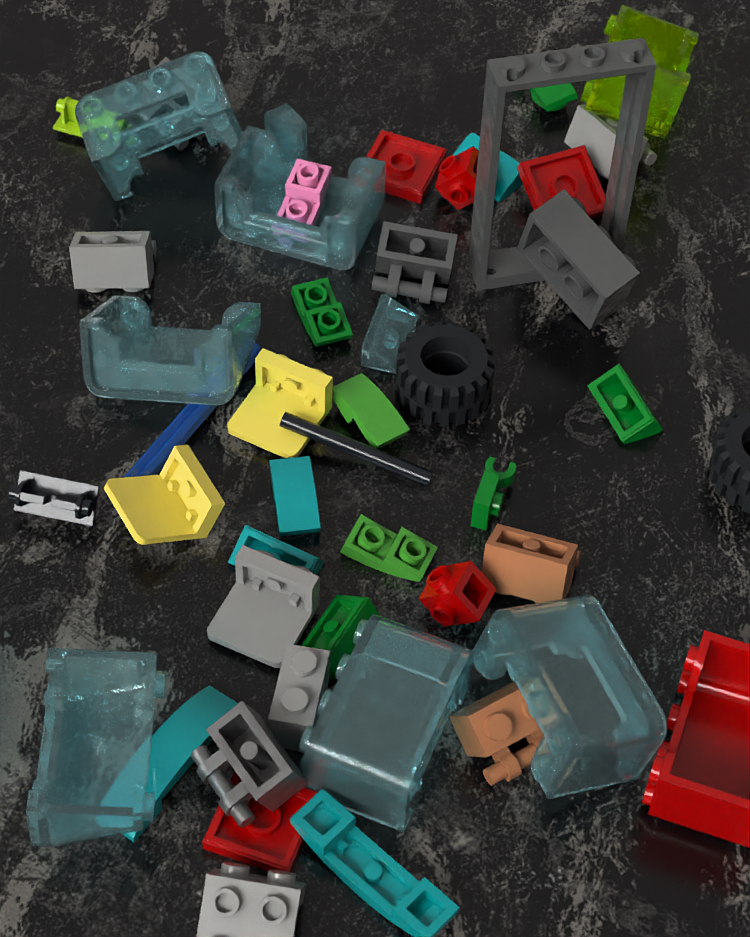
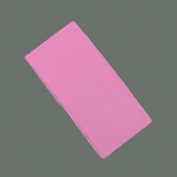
(305, 191)

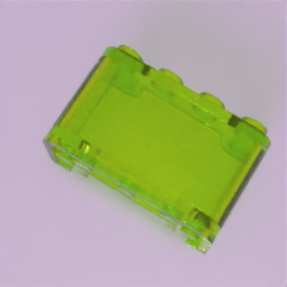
(671, 50)

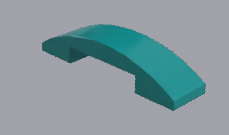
(178, 739)
(370, 871)

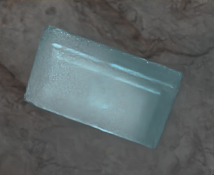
(290, 131)
(386, 331)

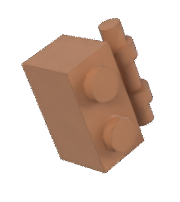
(529, 564)
(492, 726)

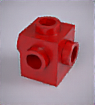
(458, 178)
(457, 593)

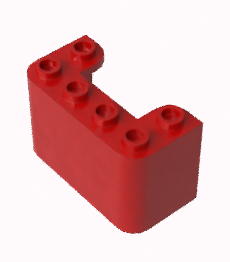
(705, 767)

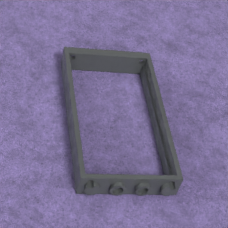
(545, 69)

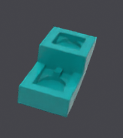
(294, 496)

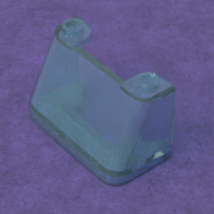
(164, 364)
(95, 746)

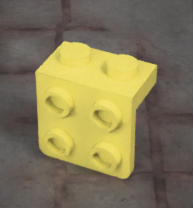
(281, 388)
(168, 505)

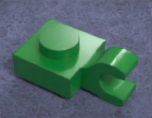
(488, 499)

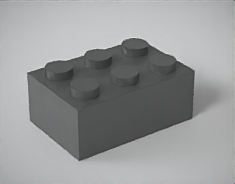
(577, 259)

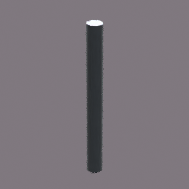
(356, 449)

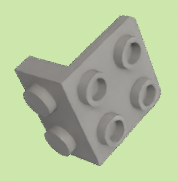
(265, 607)
(249, 903)

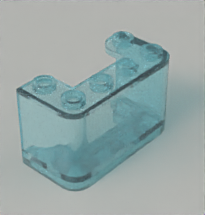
(153, 114)
(254, 189)
(579, 688)
(384, 718)

